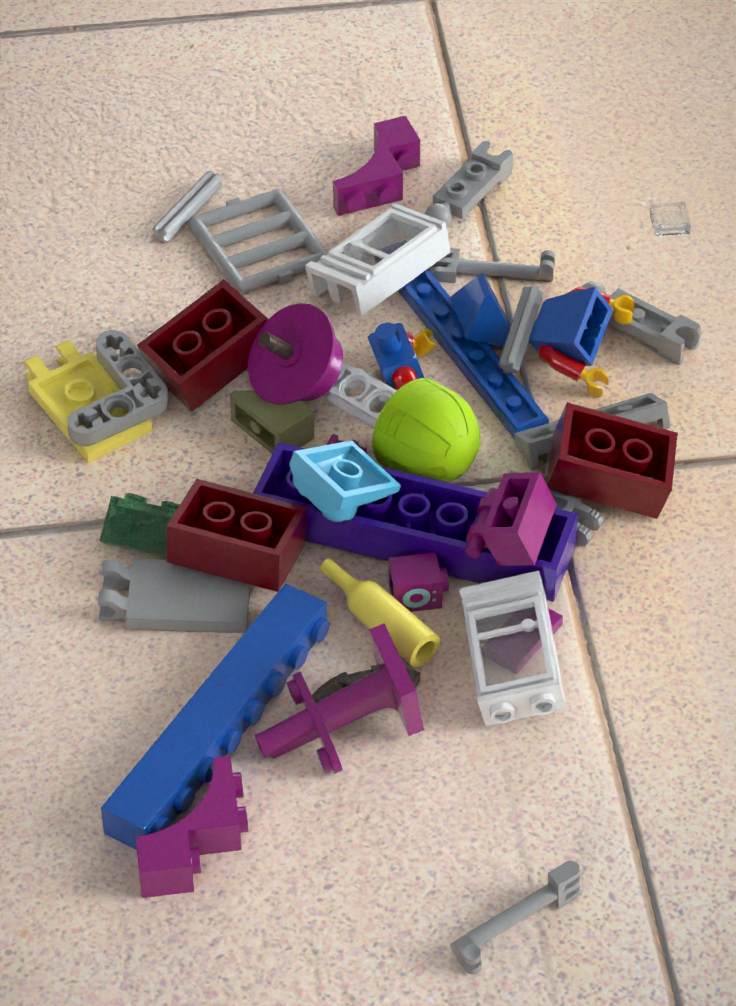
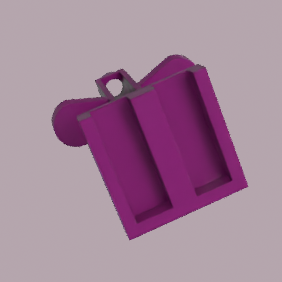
(383, 689)

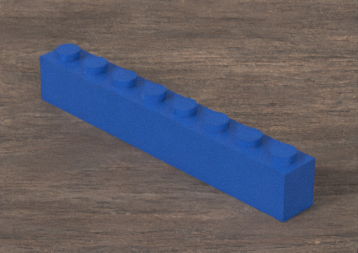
(216, 717)

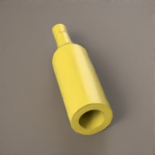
(375, 606)

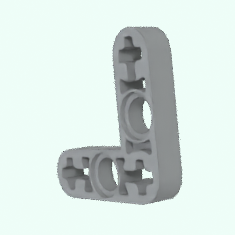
(129, 397)

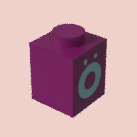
(417, 581)

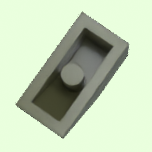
(271, 422)

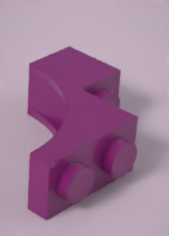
(382, 176)
(172, 855)

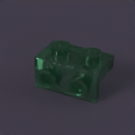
(137, 525)

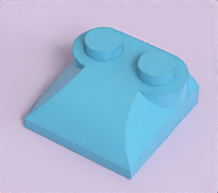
(340, 479)

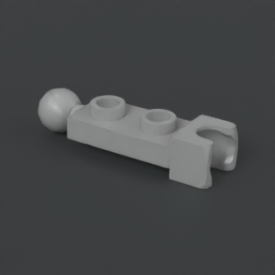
(470, 184)
(656, 327)

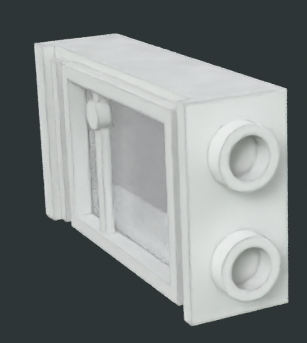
(380, 257)
(512, 649)

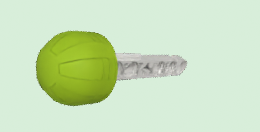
(419, 428)

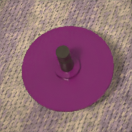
(295, 356)

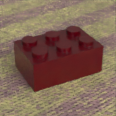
(204, 344)
(612, 460)
(236, 535)

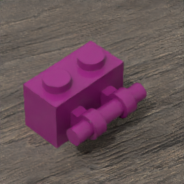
(513, 520)

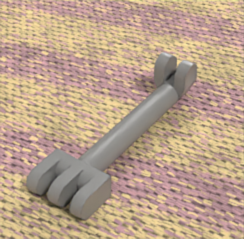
(447, 268)
(561, 889)

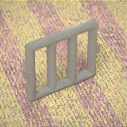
(229, 265)

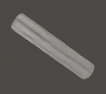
(186, 206)
(520, 329)

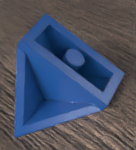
(480, 313)

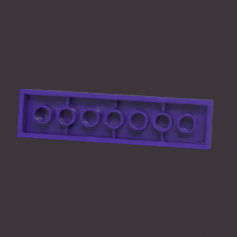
(421, 520)

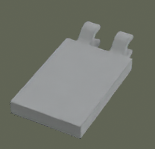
(172, 598)

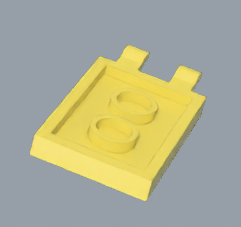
(73, 386)

